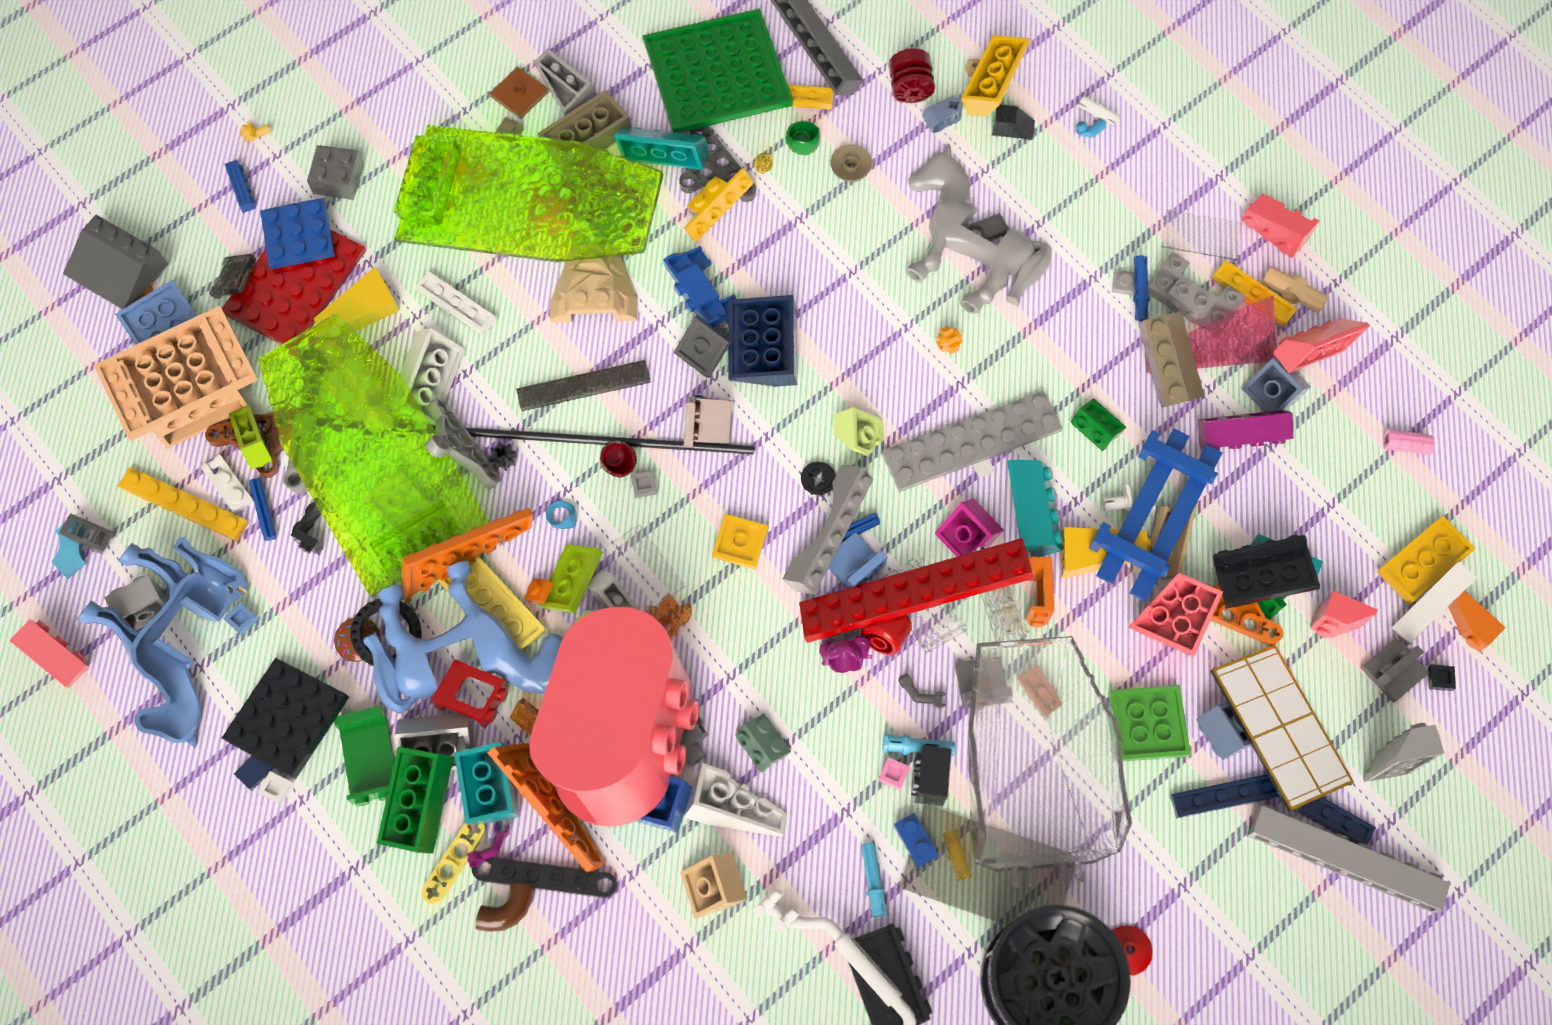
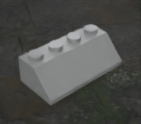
(1406, 753)

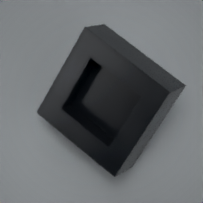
(1441, 677)

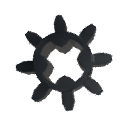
(502, 450)

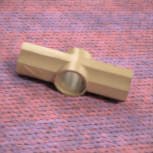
(1295, 289)

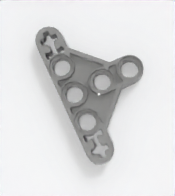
(456, 441)

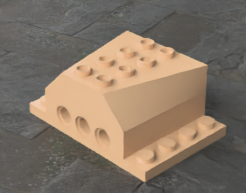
(178, 379)

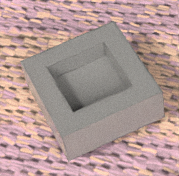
(1123, 282)
(643, 484)

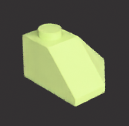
(858, 430)

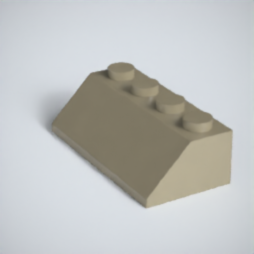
(591, 122)
(1171, 359)

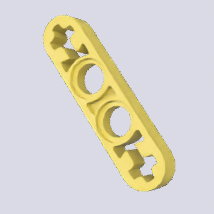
(451, 859)

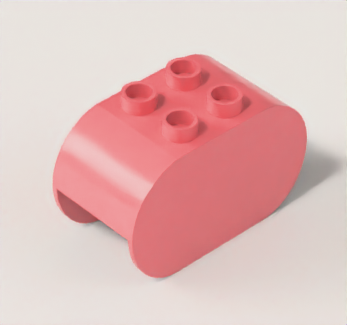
(614, 717)

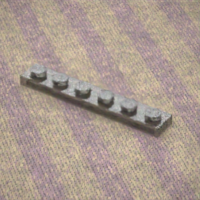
(583, 385)

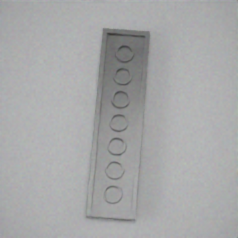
(971, 441)

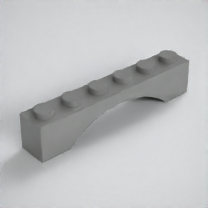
(811, 565)

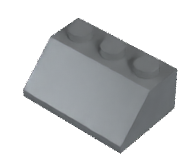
(436, 734)

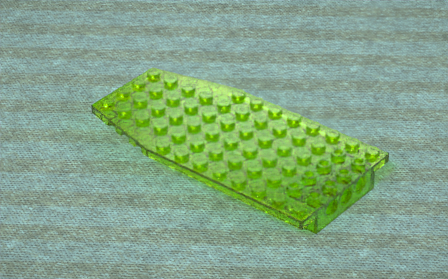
(524, 196)
(364, 451)

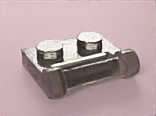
(233, 275)

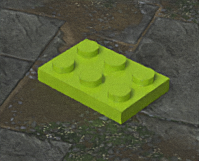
(572, 578)

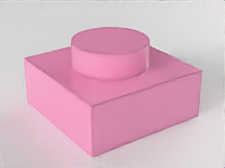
(894, 773)

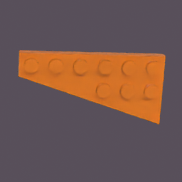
(429, 565)
(543, 797)

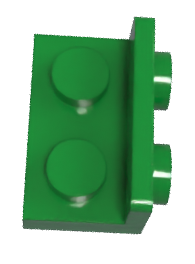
(1097, 424)

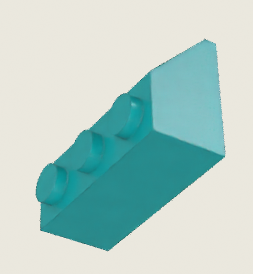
(484, 787)

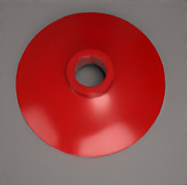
(1141, 944)

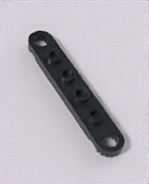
(546, 877)

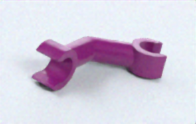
(476, 858)

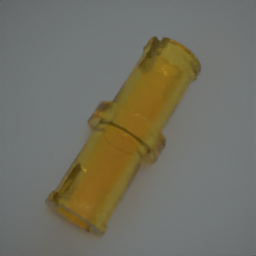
(956, 855)

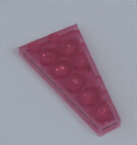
(1235, 339)

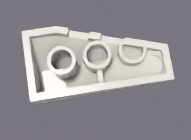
(727, 804)

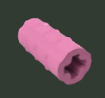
(1408, 442)

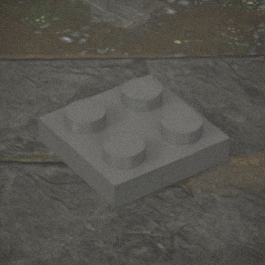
(702, 347)

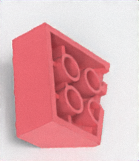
(1179, 614)

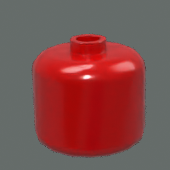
(888, 635)

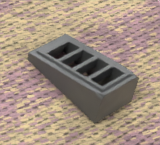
(82, 540)

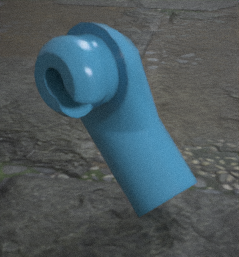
(1090, 131)

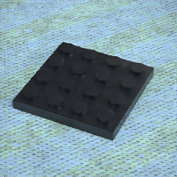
(285, 718)

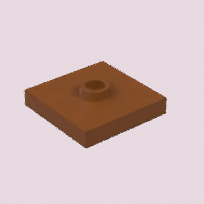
(519, 92)

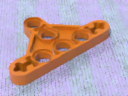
(1252, 612)

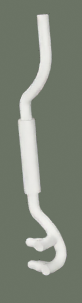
(845, 944)

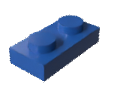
(915, 840)

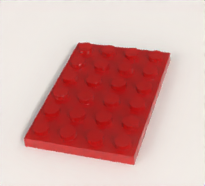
(288, 298)

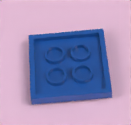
(297, 233)

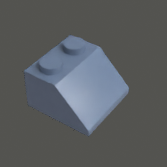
(1275, 387)
(1223, 731)

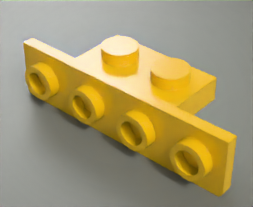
(714, 201)

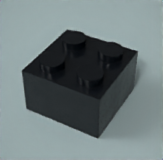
(932, 776)

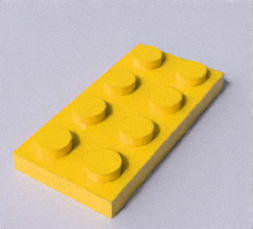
(1426, 560)

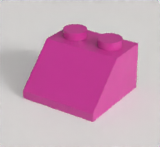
(968, 528)

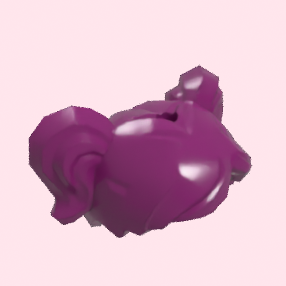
(845, 654)

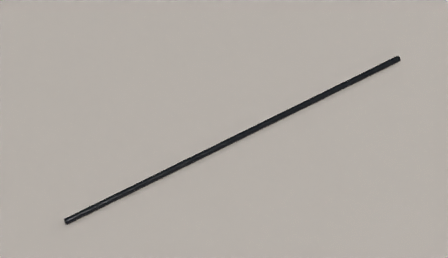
(603, 440)

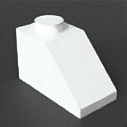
(610, 591)

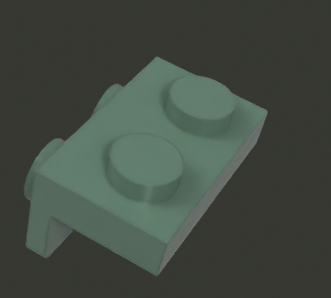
(762, 742)

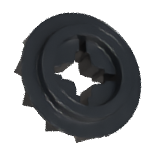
(813, 470)

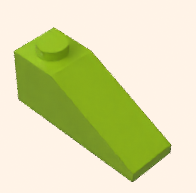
(250, 437)

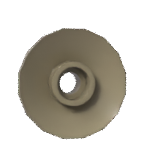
(851, 156)

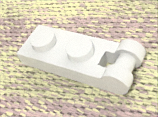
(227, 484)

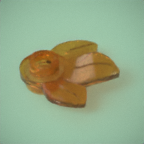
(671, 613)

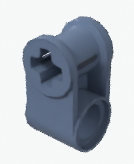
(943, 114)

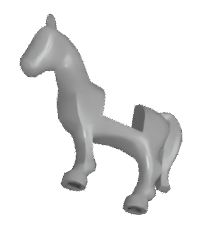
(1012, 256)

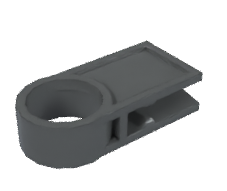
(990, 227)

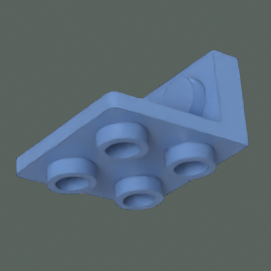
(856, 562)

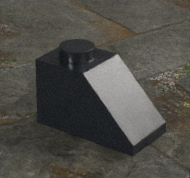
(1012, 123)

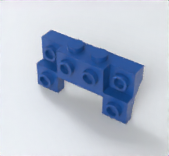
(695, 287)

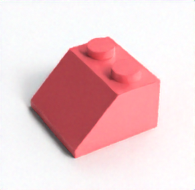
(1340, 615)

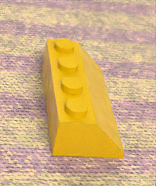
(993, 74)

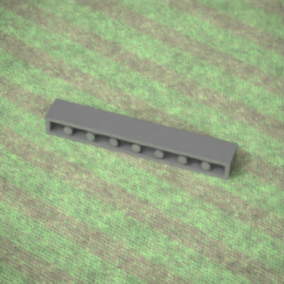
(1349, 859)

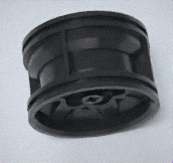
(1073, 929)

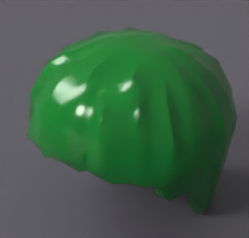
(803, 137)

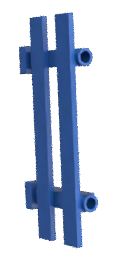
(1121, 546)

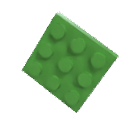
(1150, 722)

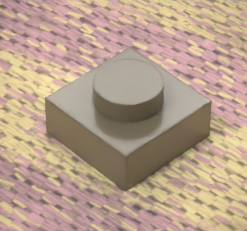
(510, 127)

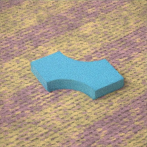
(69, 556)

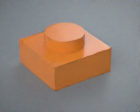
(538, 591)

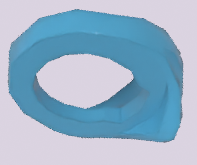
(569, 522)

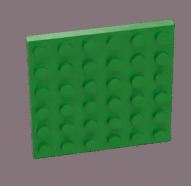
(717, 71)

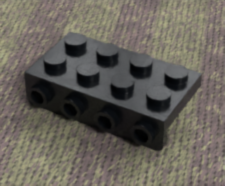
(1265, 571)
(888, 953)

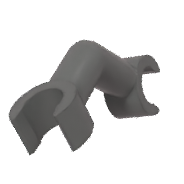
(907, 684)

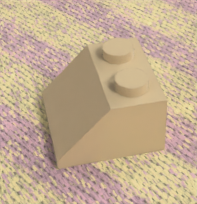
(713, 885)

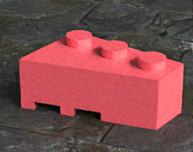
(1279, 225)

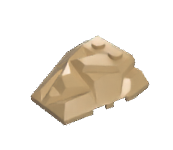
(594, 288)

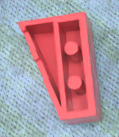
(50, 652)

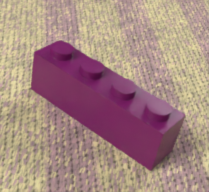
(1246, 429)

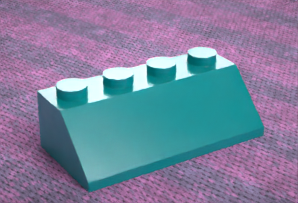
(662, 147)
(1035, 506)

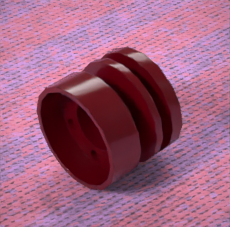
(911, 76)

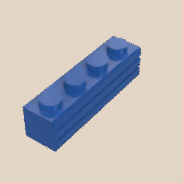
(240, 187)

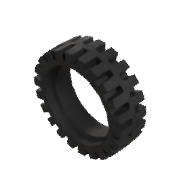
(364, 614)

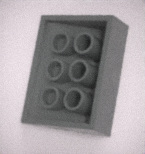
(113, 263)

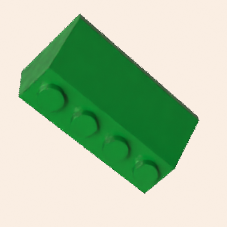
(415, 800)

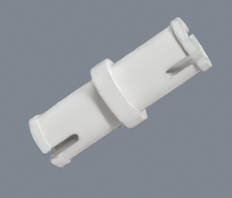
(1098, 110)

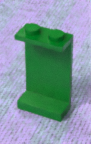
(366, 754)

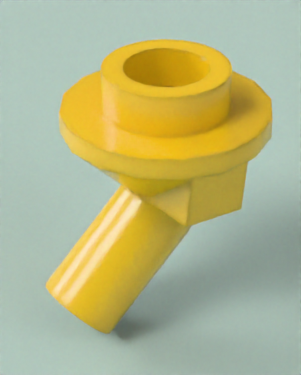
(249, 132)

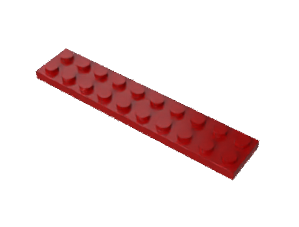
(915, 590)

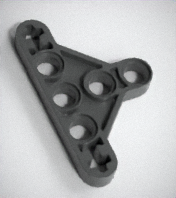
(721, 171)

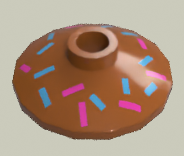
(343, 640)

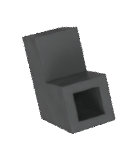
(690, 740)

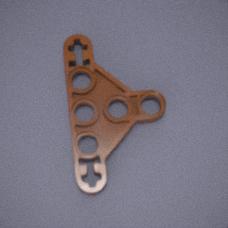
(270, 435)

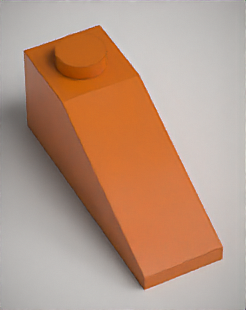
(1474, 622)

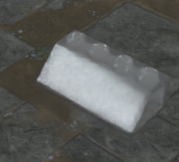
(1004, 613)

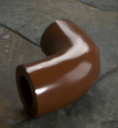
(510, 913)

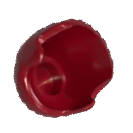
(618, 459)

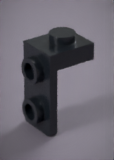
(300, 531)

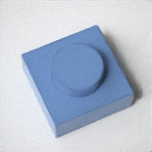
(240, 618)

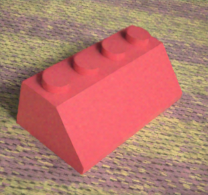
(1318, 343)

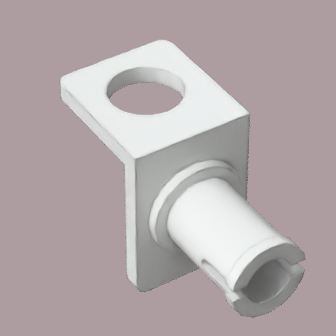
(1121, 502)

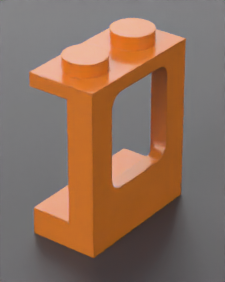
(1042, 569)

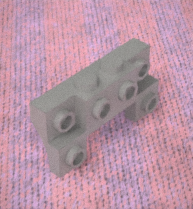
(1187, 297)

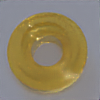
(763, 163)

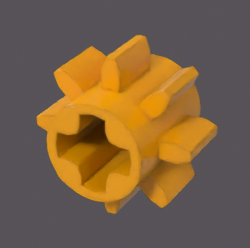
(949, 340)

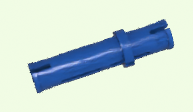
(1141, 295)

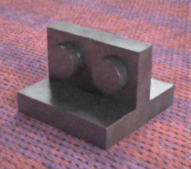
(1395, 669)

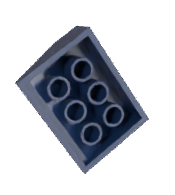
(763, 341)

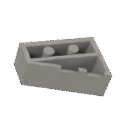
(564, 82)

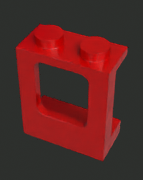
(452, 682)

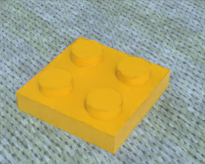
(740, 541)

